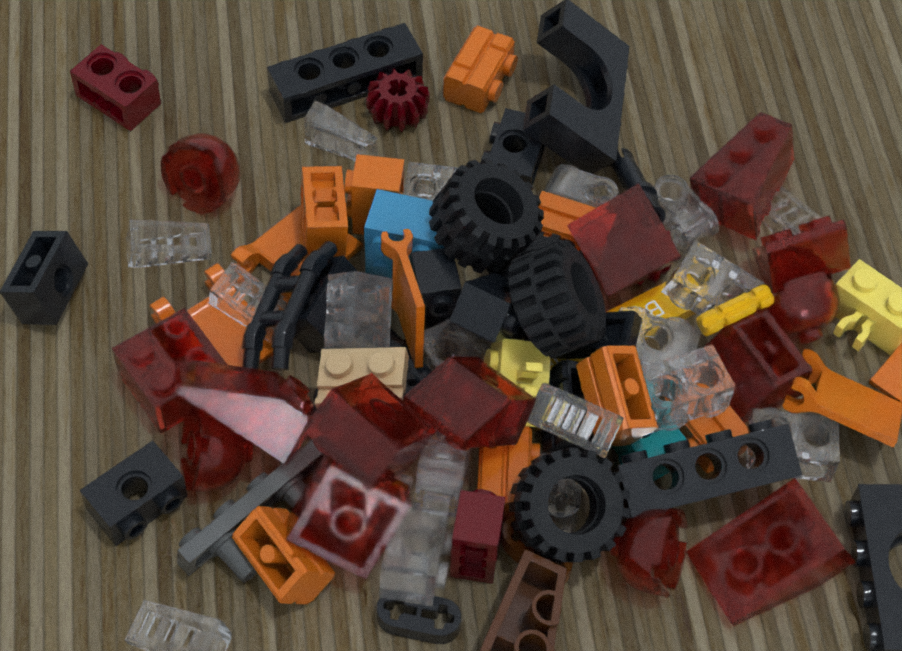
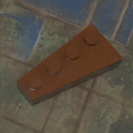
(529, 608)

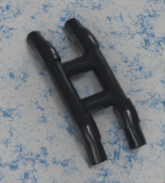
(284, 320)

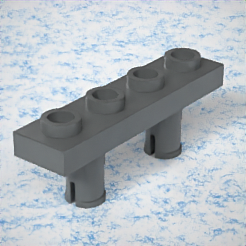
(265, 490)

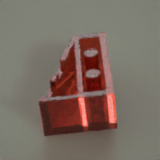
(746, 174)

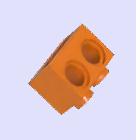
(323, 208)

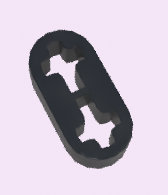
(417, 620)

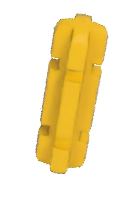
(734, 310)

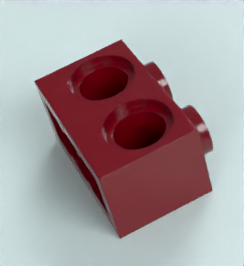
(116, 87)
(477, 535)

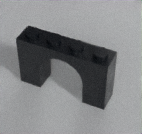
(599, 60)
(877, 529)

